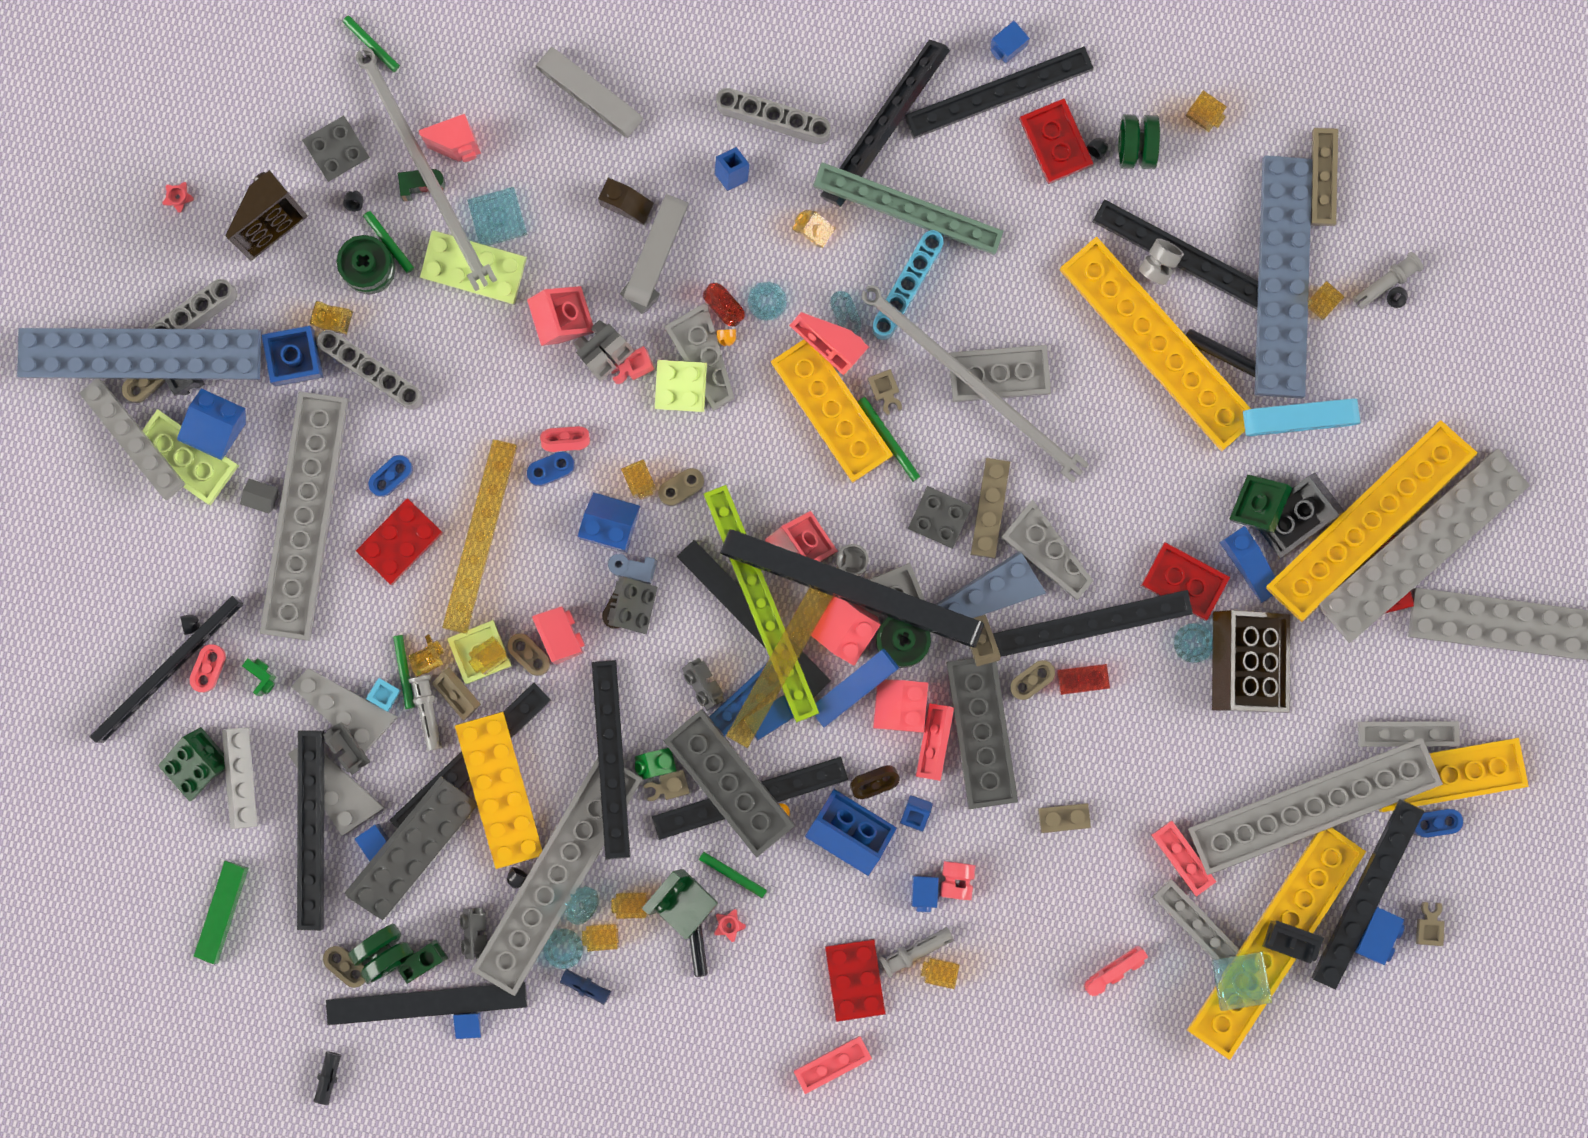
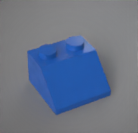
(212, 424)
(609, 522)

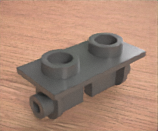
(707, 694)
(339, 739)
(472, 923)

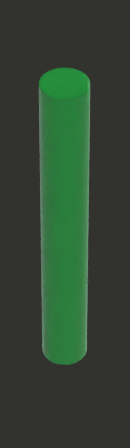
(371, 44)
(388, 242)
(403, 671)
(732, 874)

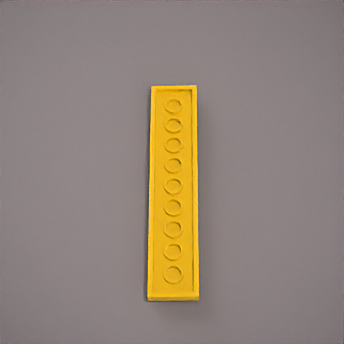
(1157, 342)
(1371, 520)
(1299, 903)

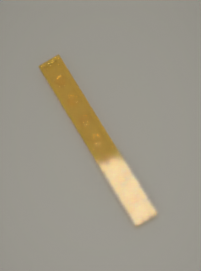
(479, 537)
(778, 667)

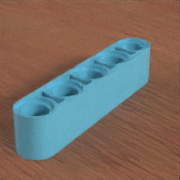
(912, 274)
(1301, 417)

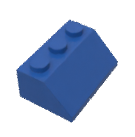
(851, 832)

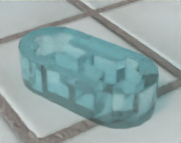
(850, 311)

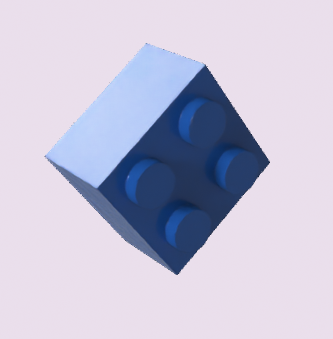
(292, 356)

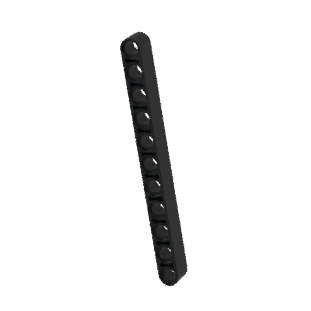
(852, 588)

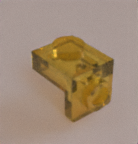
(813, 227)
(331, 317)
(427, 658)

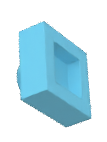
(383, 694)

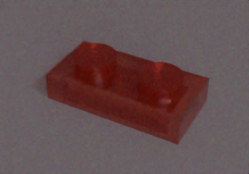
(1083, 679)

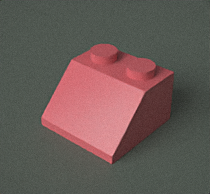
(452, 139)
(560, 315)
(804, 537)
(846, 629)
(558, 634)
(901, 705)

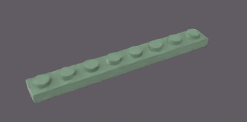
(907, 208)

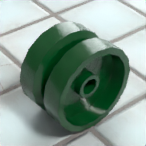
(1139, 141)
(358, 252)
(909, 654)
(381, 955)

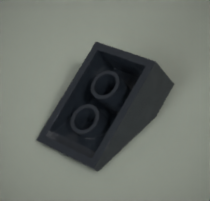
(1304, 514)

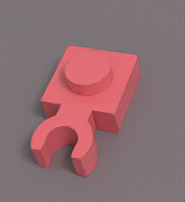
(635, 365)

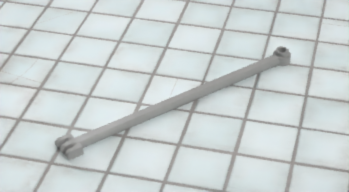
(425, 170)
(976, 384)

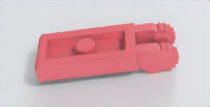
(1114, 971)

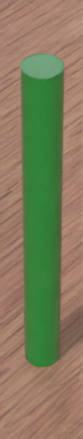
(889, 439)

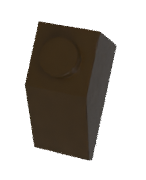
(625, 201)

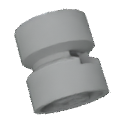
(1162, 260)
(852, 559)

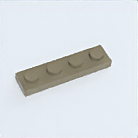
(1324, 176)
(990, 508)

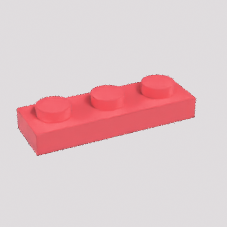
(934, 742)
(1183, 858)
(832, 1064)

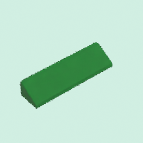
(221, 912)

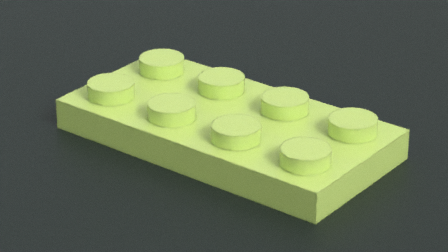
(447, 266)
(201, 472)

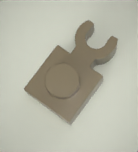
(885, 387)
(671, 785)
(1430, 929)

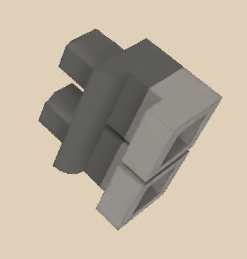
(593, 351)

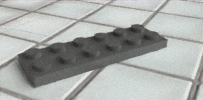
(982, 733)
(729, 783)
(411, 848)

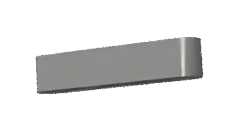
(589, 92)
(766, 106)
(656, 250)
(191, 307)
(359, 365)

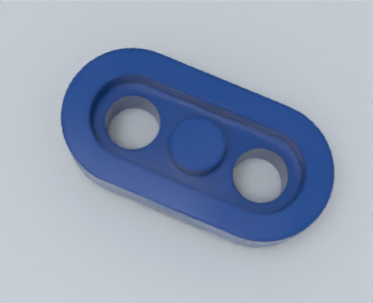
(551, 471)
(389, 473)
(1436, 823)

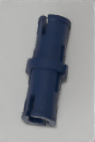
(585, 986)

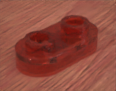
(723, 304)

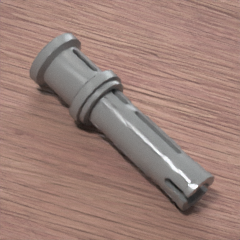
(1396, 274)
(424, 700)
(905, 956)

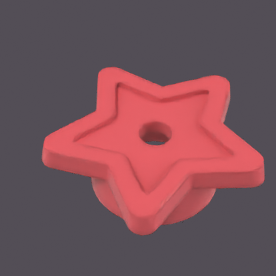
(171, 193)
(722, 928)

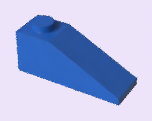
(1249, 561)

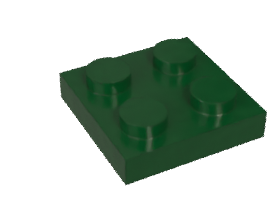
(1260, 503)

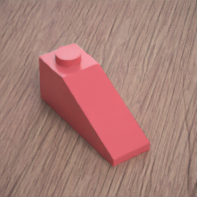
(833, 342)

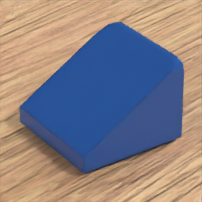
(916, 813)
(467, 1025)

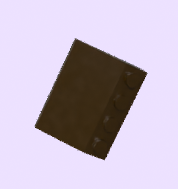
(264, 216)
(1251, 661)

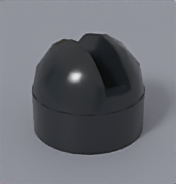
(1097, 148)
(349, 202)
(1401, 301)
(189, 624)
(516, 877)

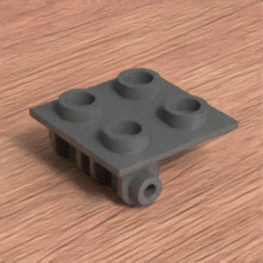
(335, 148)
(940, 517)
(633, 605)

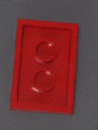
(1056, 141)
(399, 541)
(1178, 571)
(855, 980)

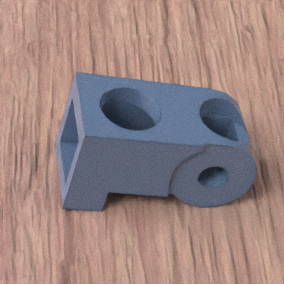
(639, 571)

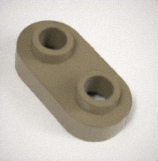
(146, 386)
(682, 488)
(529, 654)
(1032, 680)
(344, 968)

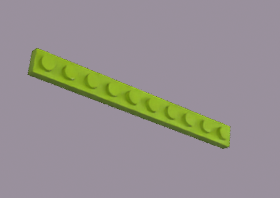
(761, 604)

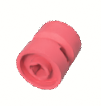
(957, 871)

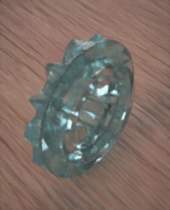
(767, 312)
(1203, 637)
(589, 900)
(575, 945)

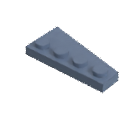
(996, 589)

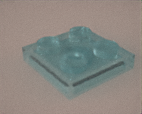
(497, 217)
(1241, 981)

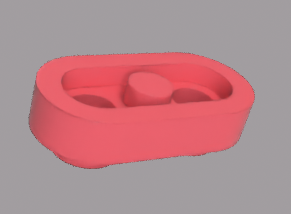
(565, 439)
(206, 667)

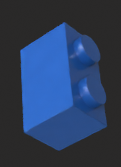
(1380, 936)

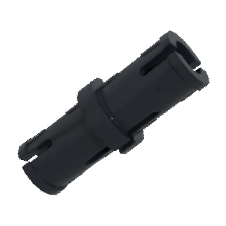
(327, 1078)

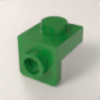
(259, 669)
(655, 763)

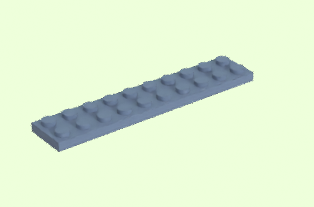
(1283, 277)
(139, 353)

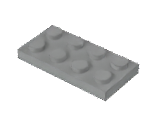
(1005, 371)

